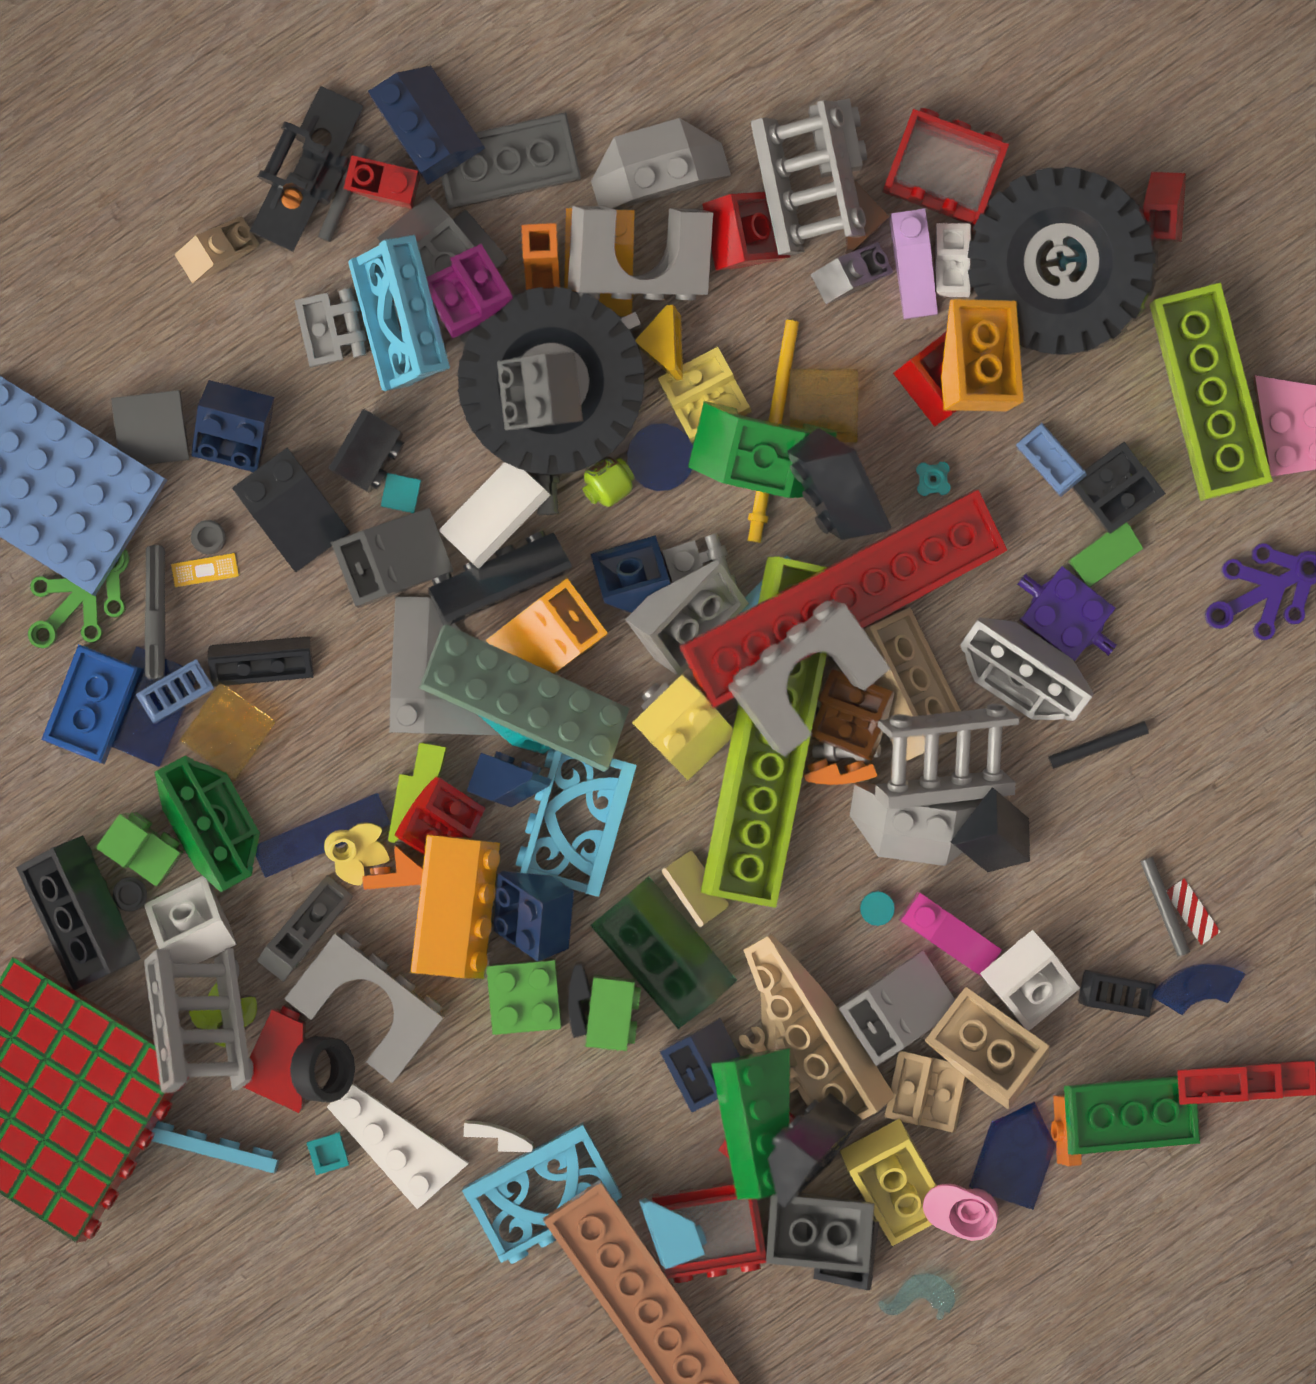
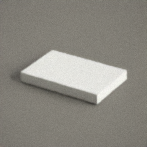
(494, 513)

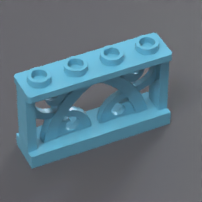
(398, 273)
(593, 863)
(495, 1188)

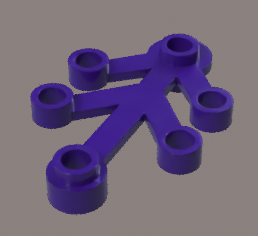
(1271, 587)

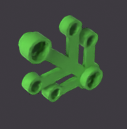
(74, 600)

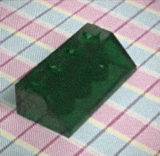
(663, 953)

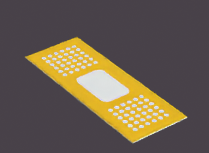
(204, 570)

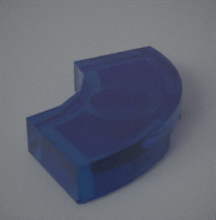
(1198, 984)

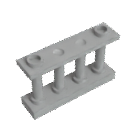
(777, 169)
(961, 784)
(170, 1036)

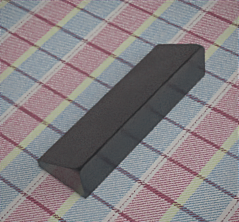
(260, 661)

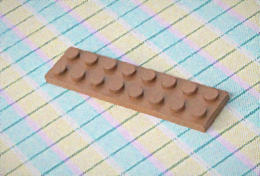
(636, 1291)

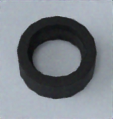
(341, 1072)

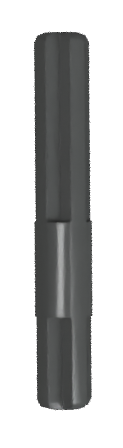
(155, 613)

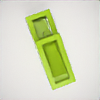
(427, 767)

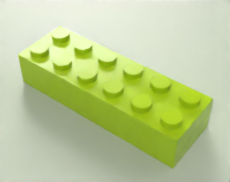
(1210, 392)

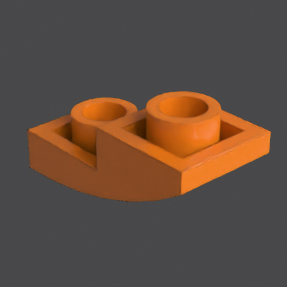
(824, 773)

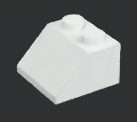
(190, 923)
(1030, 980)

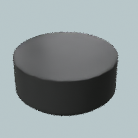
(208, 537)

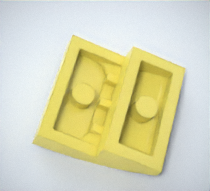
(703, 380)

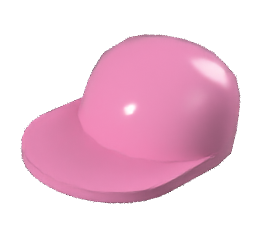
(961, 1211)

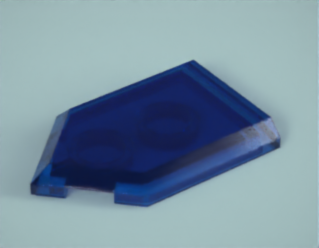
(1015, 1157)

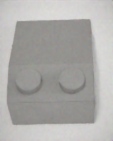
(685, 612)

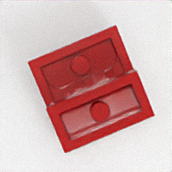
(439, 812)

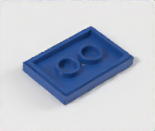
(91, 704)

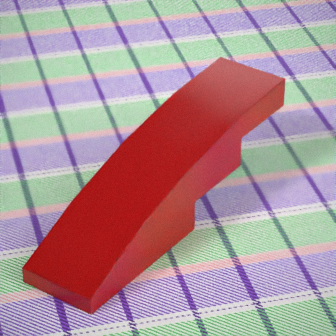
(1246, 1082)

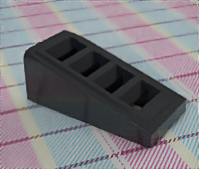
(1095, 990)

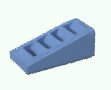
(150, 707)

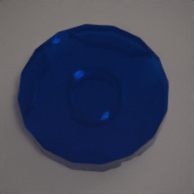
(660, 457)

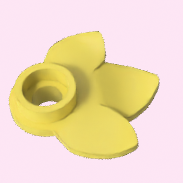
(360, 852)

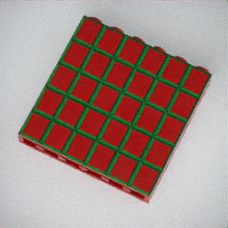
(72, 1100)

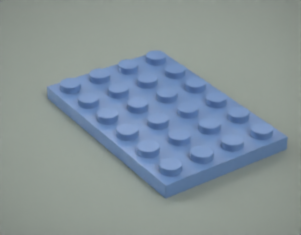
(67, 490)

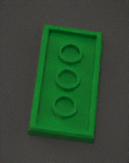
(1128, 1116)

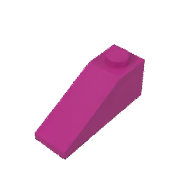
(949, 934)

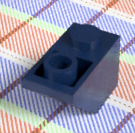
(506, 783)

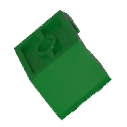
(747, 451)

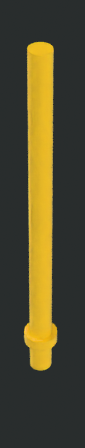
(758, 515)

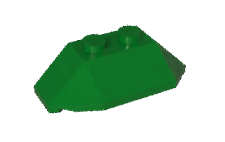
(209, 820)

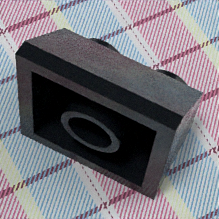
(367, 452)

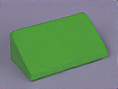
(1105, 554)

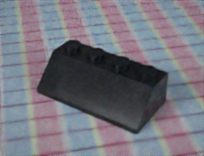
(500, 578)
(78, 912)

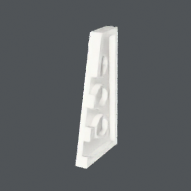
(401, 1150)

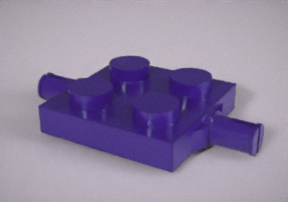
(1067, 614)

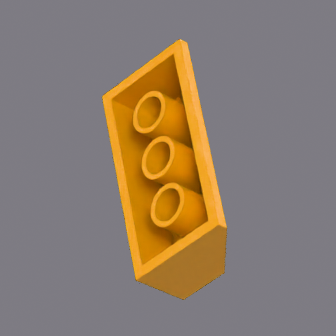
(455, 907)

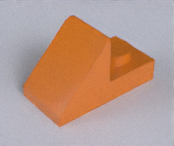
(407, 873)

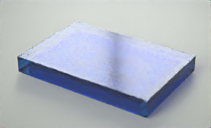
(137, 732)

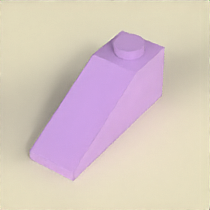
(913, 263)

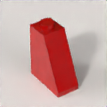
(273, 1058)

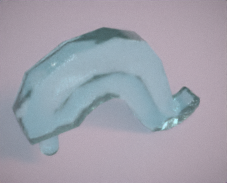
(926, 1286)

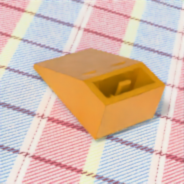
(551, 630)

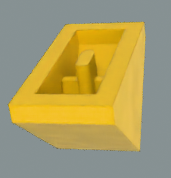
(663, 341)

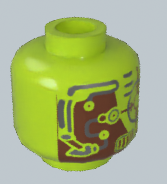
(608, 481)

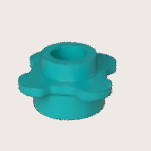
(940, 472)

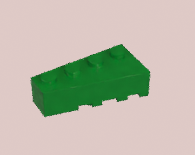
(753, 1110)

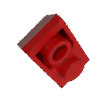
(382, 181)
(1165, 205)

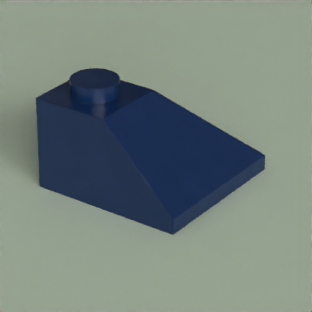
(630, 572)

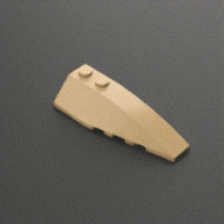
(819, 1037)

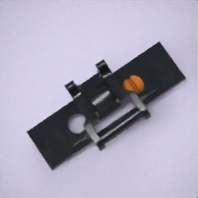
(316, 174)

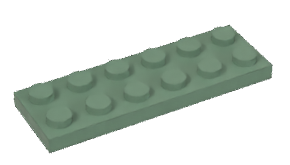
(524, 698)

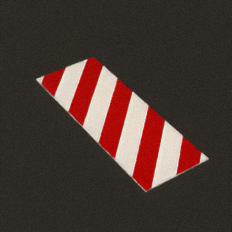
(1192, 911)

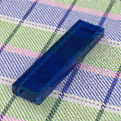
(309, 839)

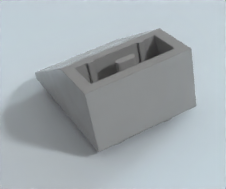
(897, 1007)

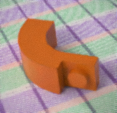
(541, 255)

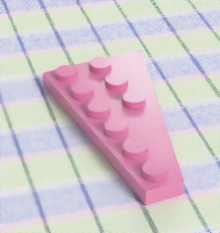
(1287, 424)

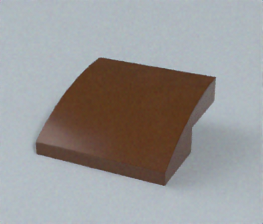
(851, 715)

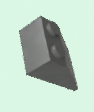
(821, 1233)

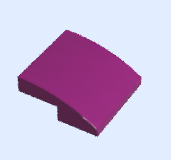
(468, 291)

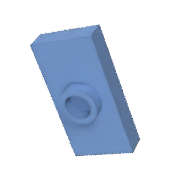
(1051, 459)

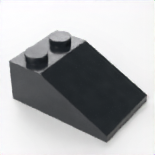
(291, 509)

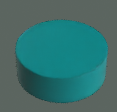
(877, 908)

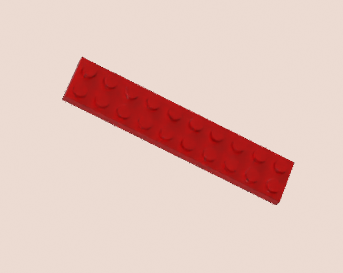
(867, 582)

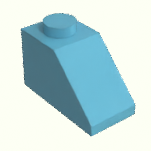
(672, 1234)

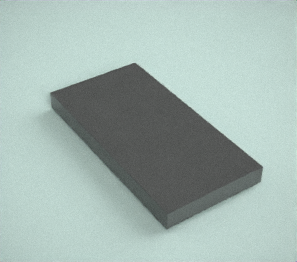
(515, 162)

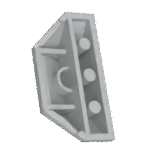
(657, 164)
(1025, 670)
(910, 832)

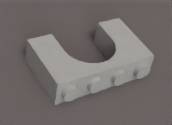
(680, 272)
(763, 686)
(343, 962)

